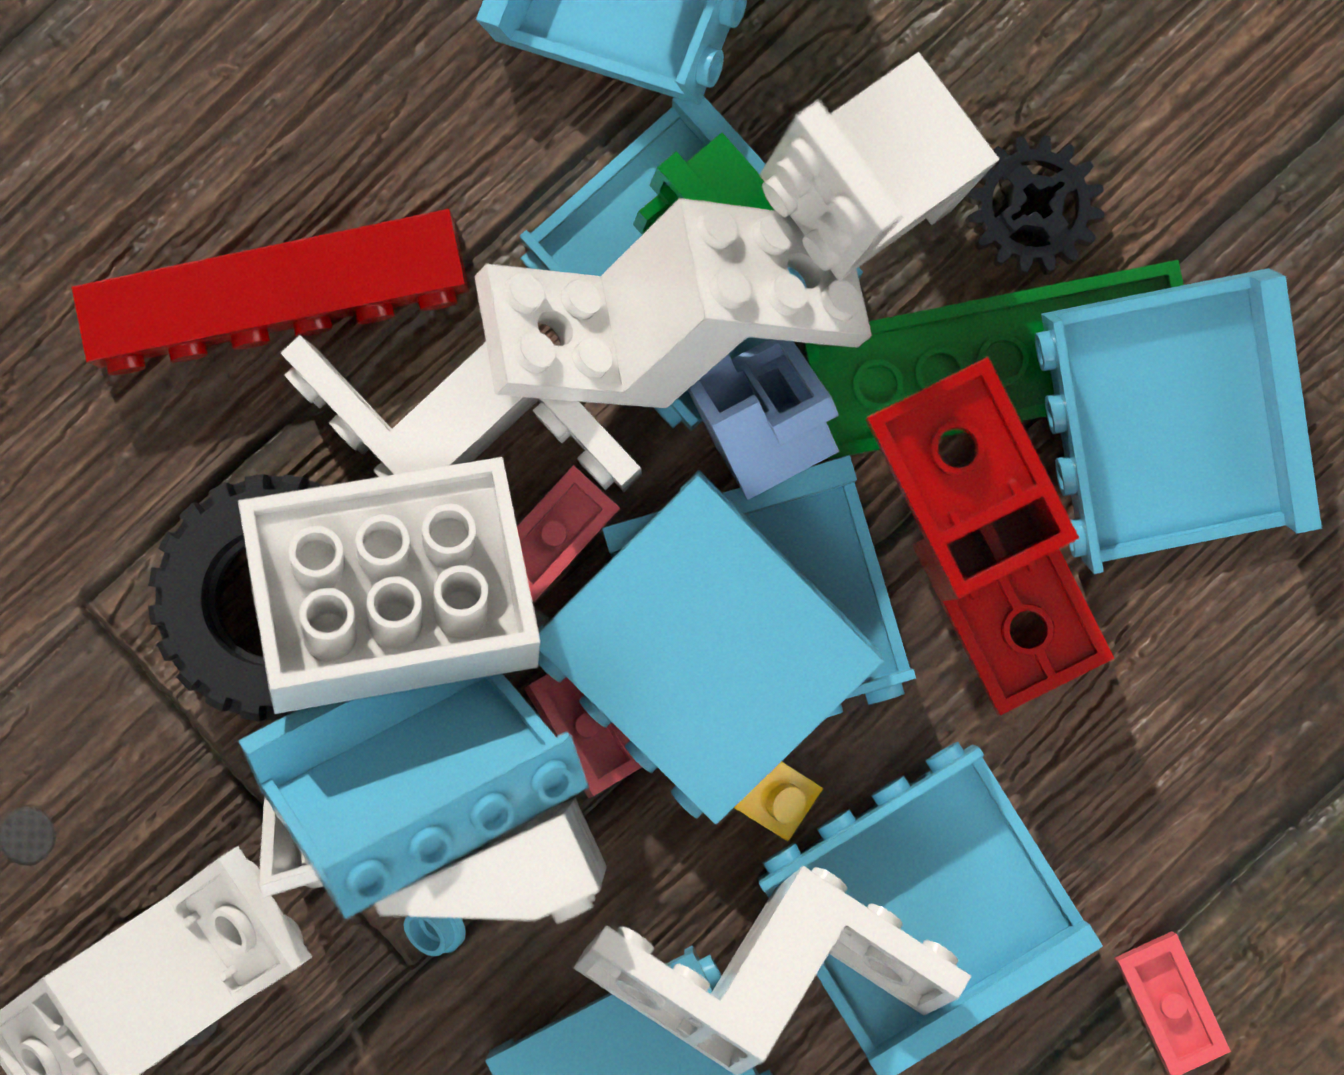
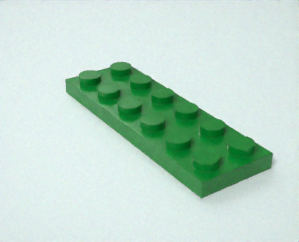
(934, 343)

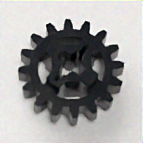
(1050, 227)

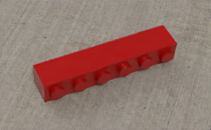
(271, 291)

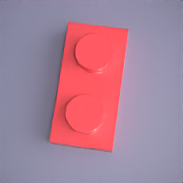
(562, 528)
(598, 748)
(1172, 1004)

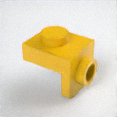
(780, 800)

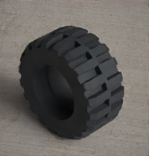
(190, 600)

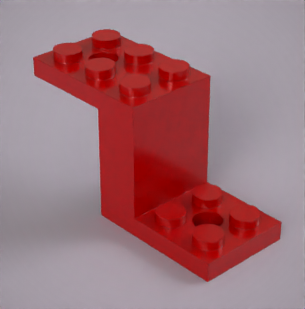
(991, 535)

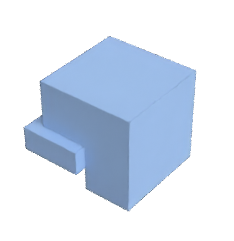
(766, 414)

